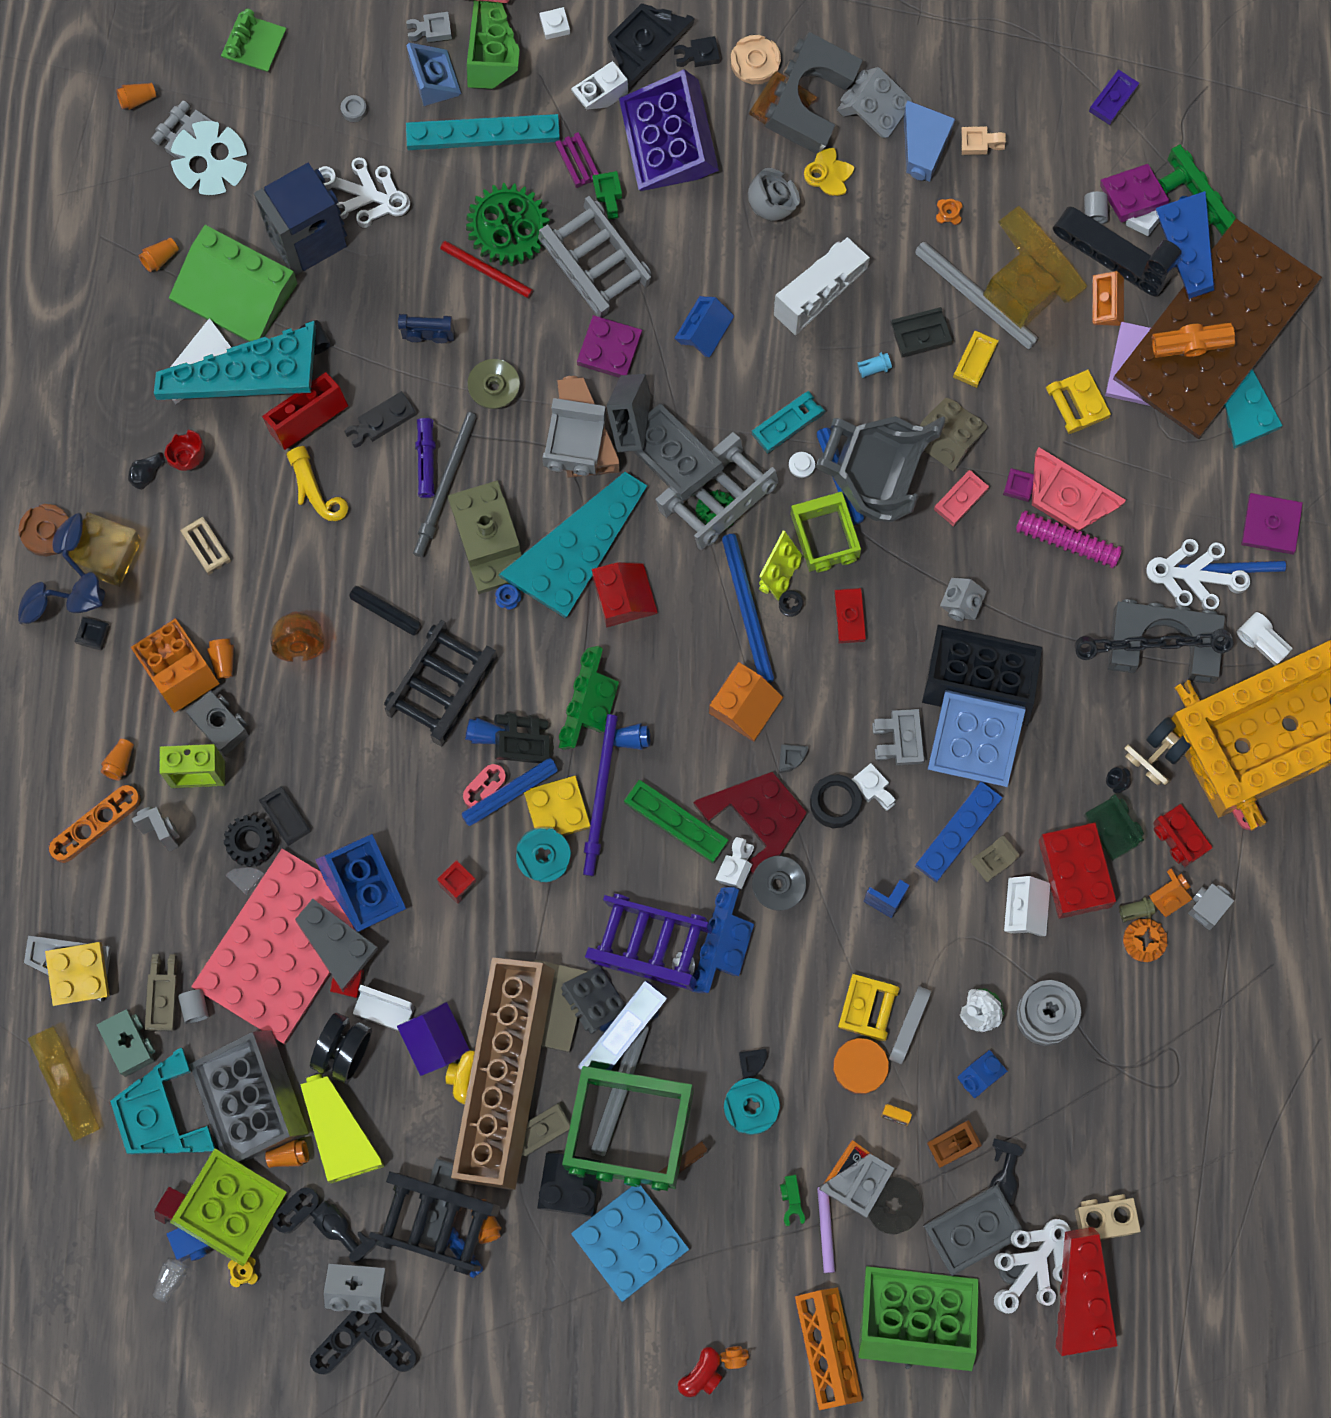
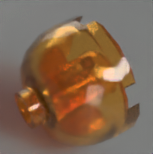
(297, 636)

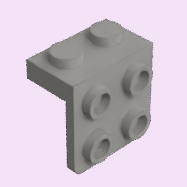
(875, 101)

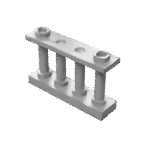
(584, 279)
(727, 451)

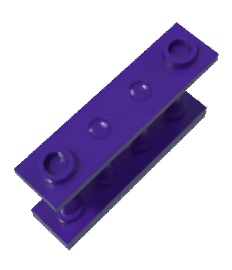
(655, 968)

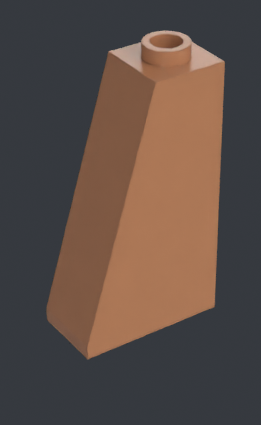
(576, 390)

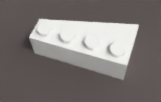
(819, 285)

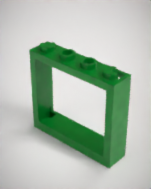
(634, 1083)

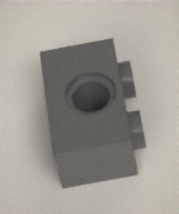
(226, 736)

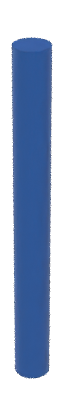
(1248, 567)

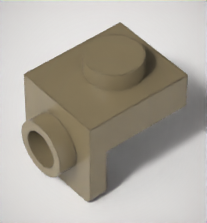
(995, 858)

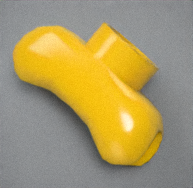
(459, 1076)

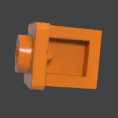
(1172, 895)

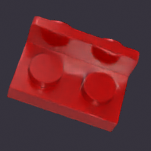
(1181, 835)

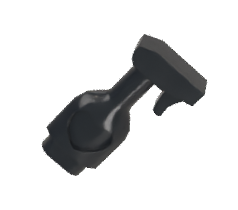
(1005, 1178)
(335, 1227)

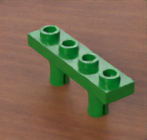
(1196, 182)

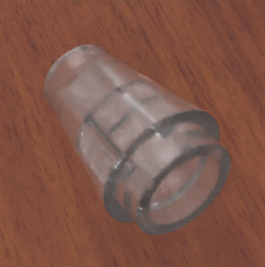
(169, 1279)

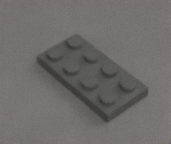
(676, 454)

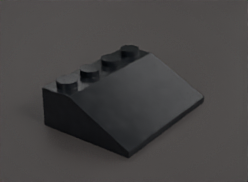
(982, 668)

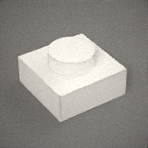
(554, 23)
(1144, 224)

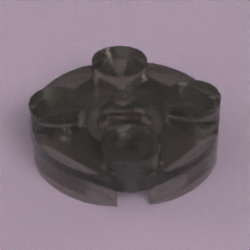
(902, 1219)

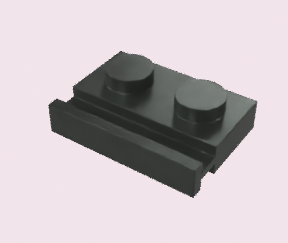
(921, 332)

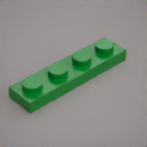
(676, 821)

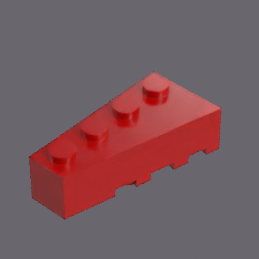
(1085, 1304)

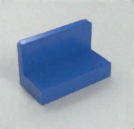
(705, 325)
(884, 904)

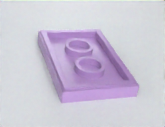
(1127, 340)

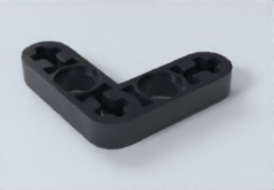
(369, 1334)

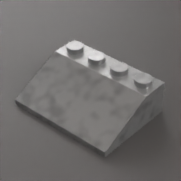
(248, 1097)

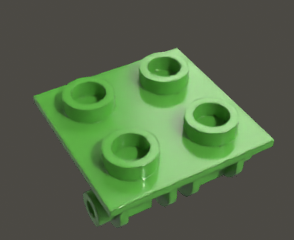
(253, 41)

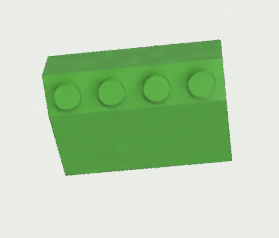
(232, 285)
(919, 1318)

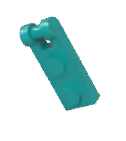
(787, 422)

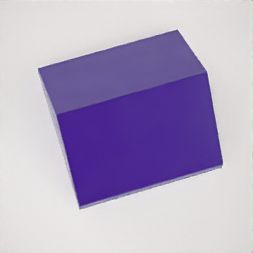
(433, 1039)

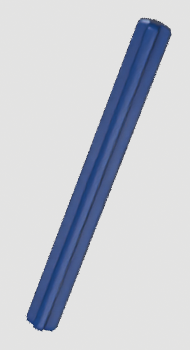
(747, 607)

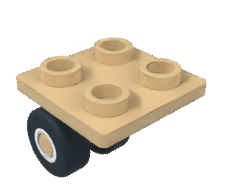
(1161, 735)

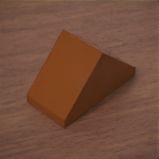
(954, 1144)

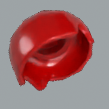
(185, 451)

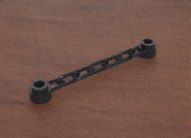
(1090, 651)

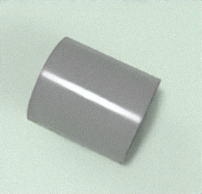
(1096, 206)
(193, 1006)

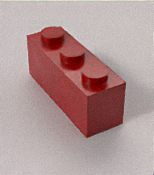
(305, 411)

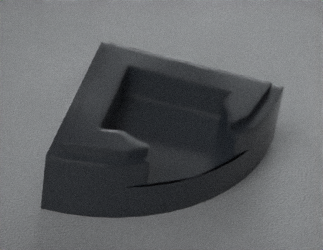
(752, 1062)

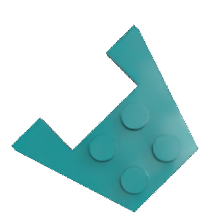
(148, 1118)

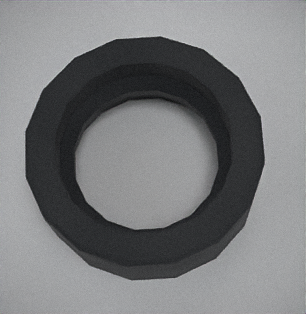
(847, 784)

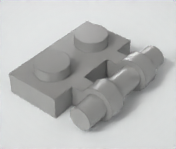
(177, 114)

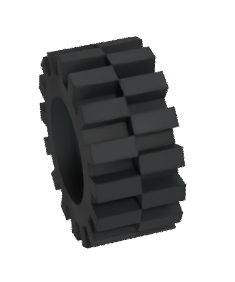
(238, 829)

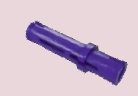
(425, 447)

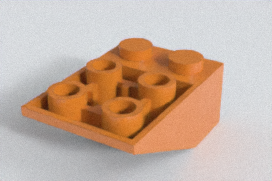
(175, 665)

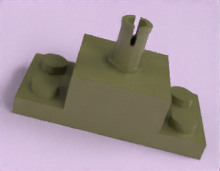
(485, 533)

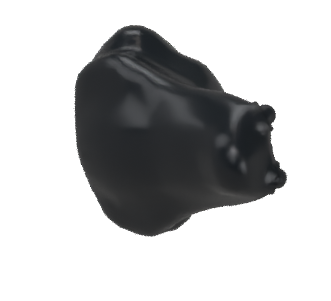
(142, 470)

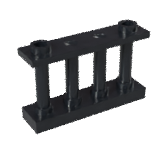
(466, 682)
(428, 1195)

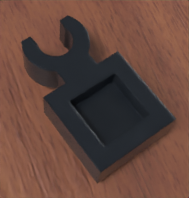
(702, 52)

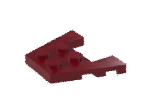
(764, 807)

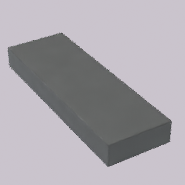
(441, 1177)

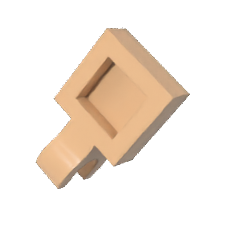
(976, 140)

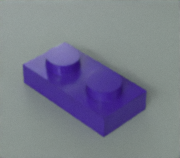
(1114, 97)

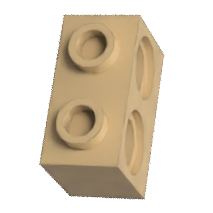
(1108, 1225)

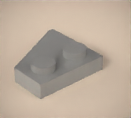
(859, 1184)

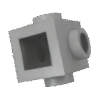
(963, 599)

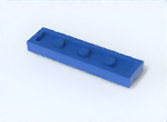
(958, 832)

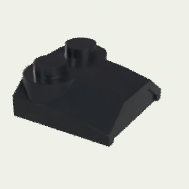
(565, 1191)

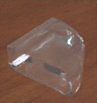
(245, 878)

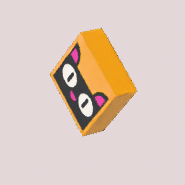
(896, 1115)

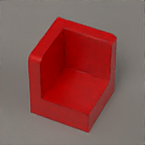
(456, 881)

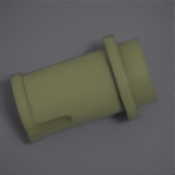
(1137, 910)

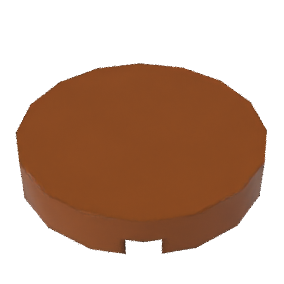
(39, 527)

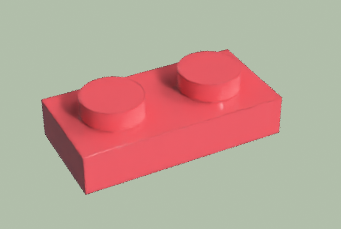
(961, 498)

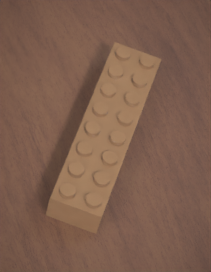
(503, 1073)

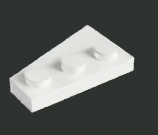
(205, 342)

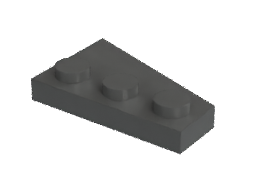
(335, 942)

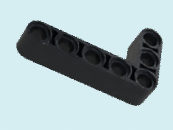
(1118, 254)

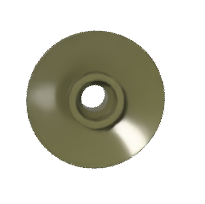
(493, 372)

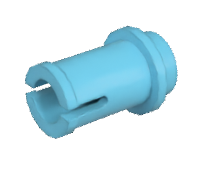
(874, 365)

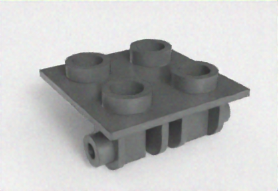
(594, 999)

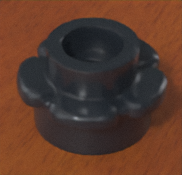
(1118, 779)

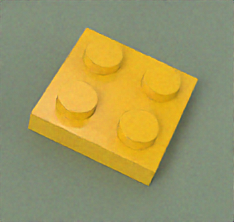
(558, 806)
(77, 973)

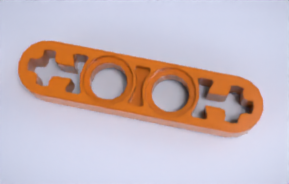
(92, 820)

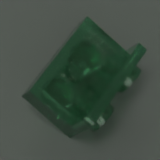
(1115, 827)

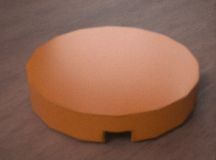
(860, 1066)

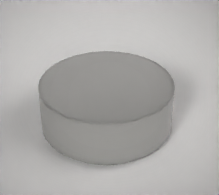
(353, 108)

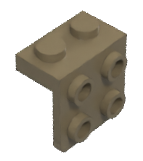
(958, 433)

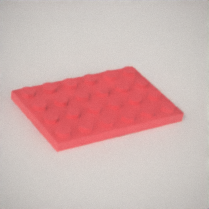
(264, 960)

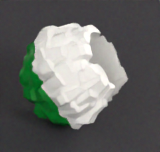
(982, 1010)

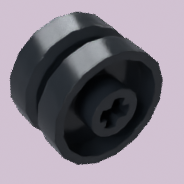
(340, 1048)

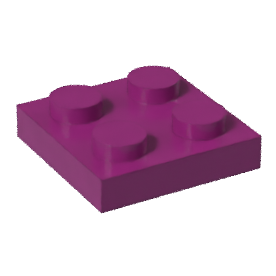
(1134, 192)
(609, 347)

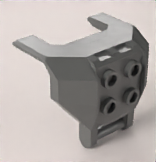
(878, 464)

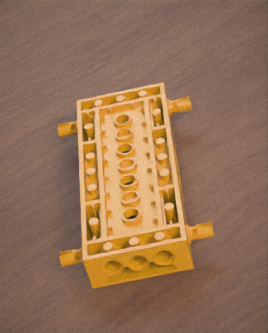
(1255, 714)

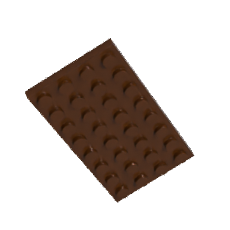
(1254, 291)

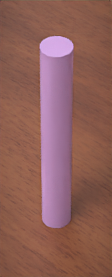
(826, 1232)

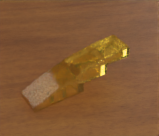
(1030, 237)
(63, 1083)

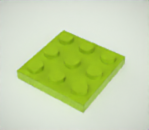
(228, 1207)

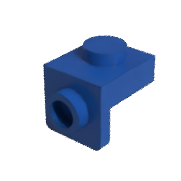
(982, 1074)

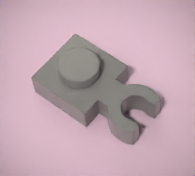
(435, 27)

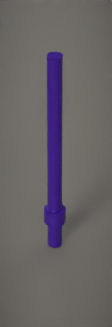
(592, 847)

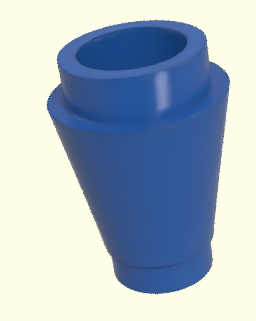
(481, 731)
(633, 737)

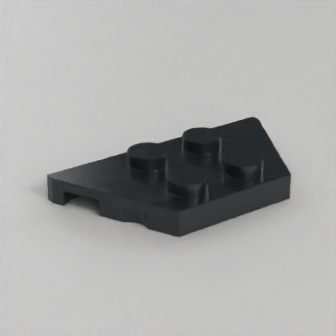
(645, 38)

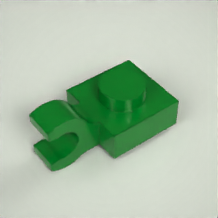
(607, 190)
(790, 1193)

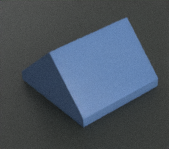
(432, 73)

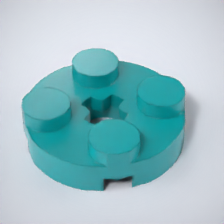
(537, 868)
(743, 1120)

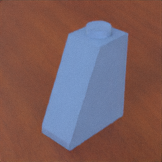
(924, 139)

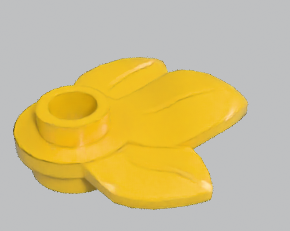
(832, 173)

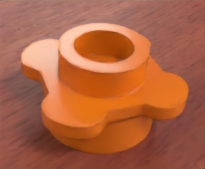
(952, 205)
(734, 1357)

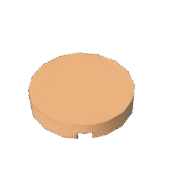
(755, 59)

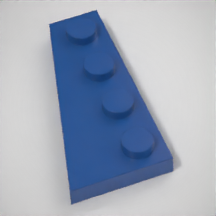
(1187, 227)

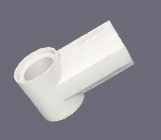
(1258, 633)

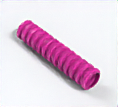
(1068, 539)

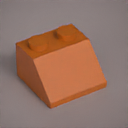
(745, 702)

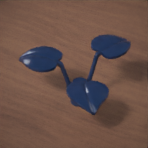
(85, 593)

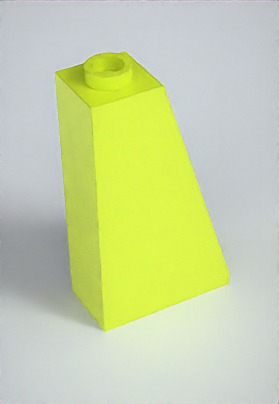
(339, 1136)

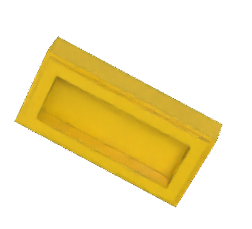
(975, 359)

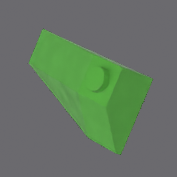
(492, 46)

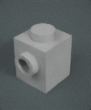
(1210, 905)

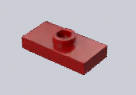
(849, 615)

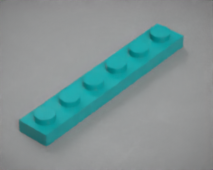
(482, 132)

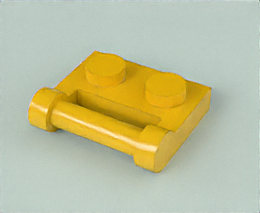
(1085, 398)
(859, 1006)

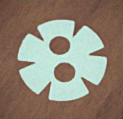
(206, 136)

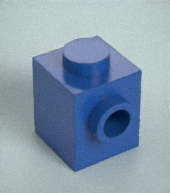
(186, 1246)

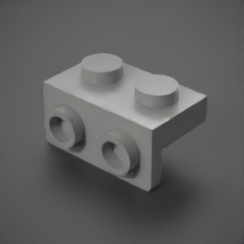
(152, 819)

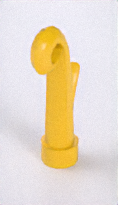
(307, 485)

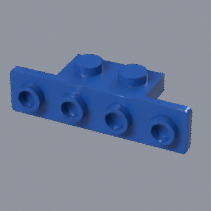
(726, 944)

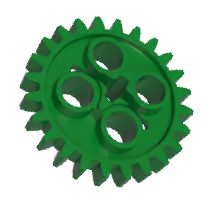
(486, 230)

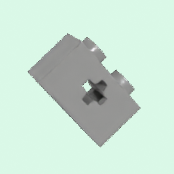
(354, 1288)

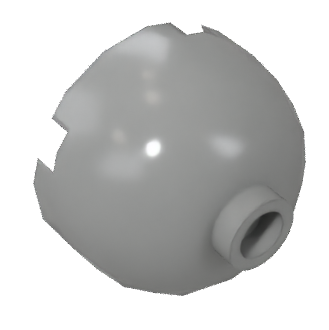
(772, 196)

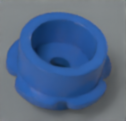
(504, 590)

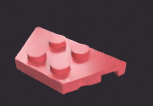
(1069, 494)

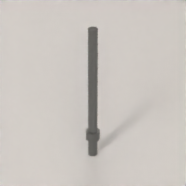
(427, 529)

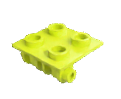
(780, 567)

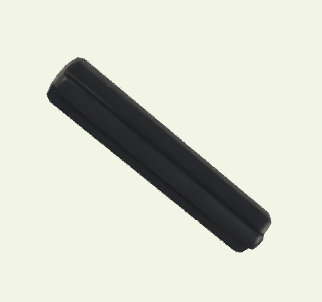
(385, 610)

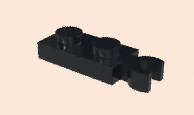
(382, 419)

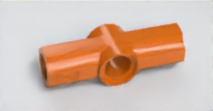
(1193, 340)

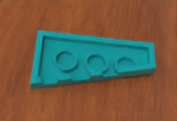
(1250, 413)

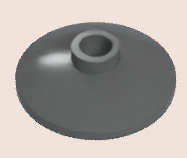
(791, 878)

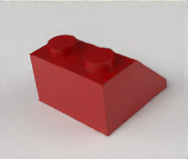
(623, 592)

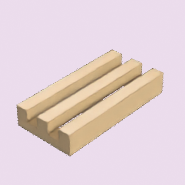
(217, 563)

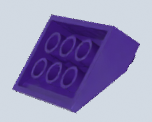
(668, 132)

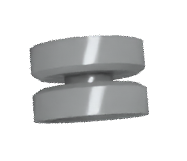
(1053, 997)

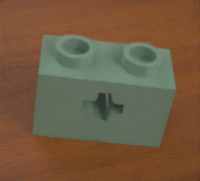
(114, 1032)

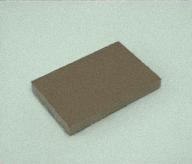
(560, 1018)

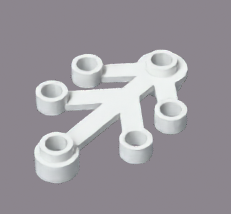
(368, 193)
(1194, 575)
(1036, 1263)

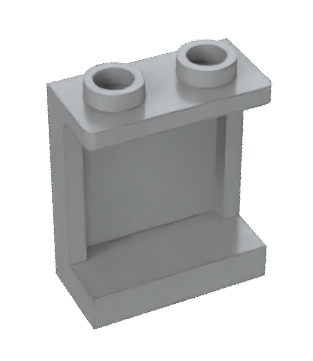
(574, 437)

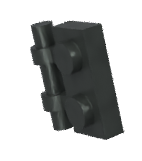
(521, 746)

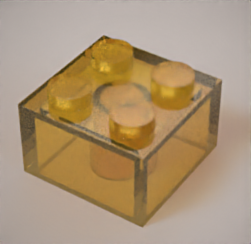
(1022, 289)
(105, 548)

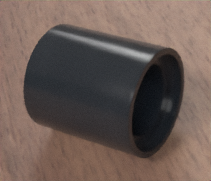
(321, 340)

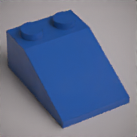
(361, 882)

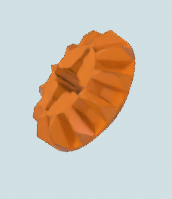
(1134, 945)

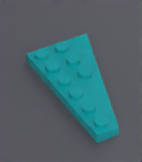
(252, 368)
(564, 559)

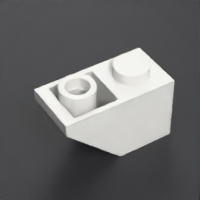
(602, 87)

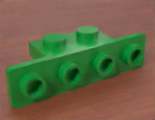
(590, 701)

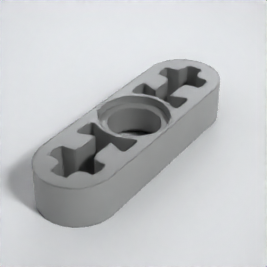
(910, 1025)

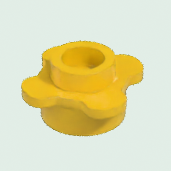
(249, 1276)

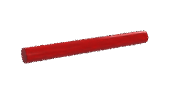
(486, 269)

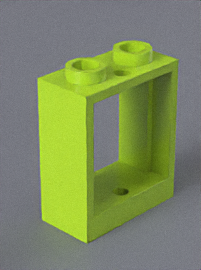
(820, 507)
(199, 769)

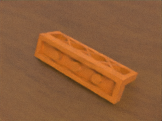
(834, 1347)

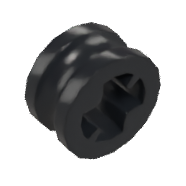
(795, 609)

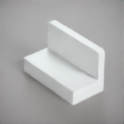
(1027, 906)
(382, 1008)

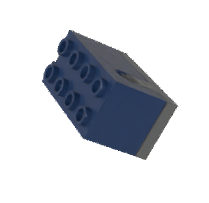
(302, 218)

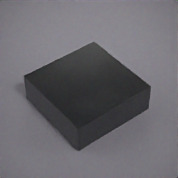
(92, 633)

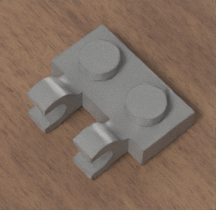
(906, 737)

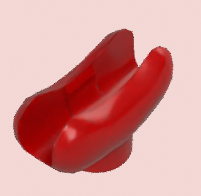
(703, 1375)

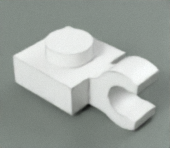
(872, 786)
(736, 867)

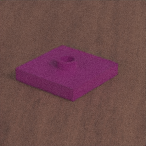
(1271, 523)

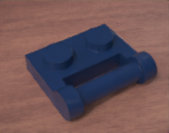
(421, 328)

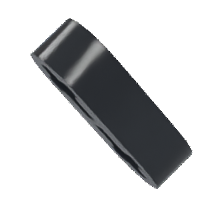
(291, 1205)

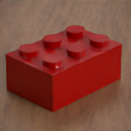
(1077, 870)

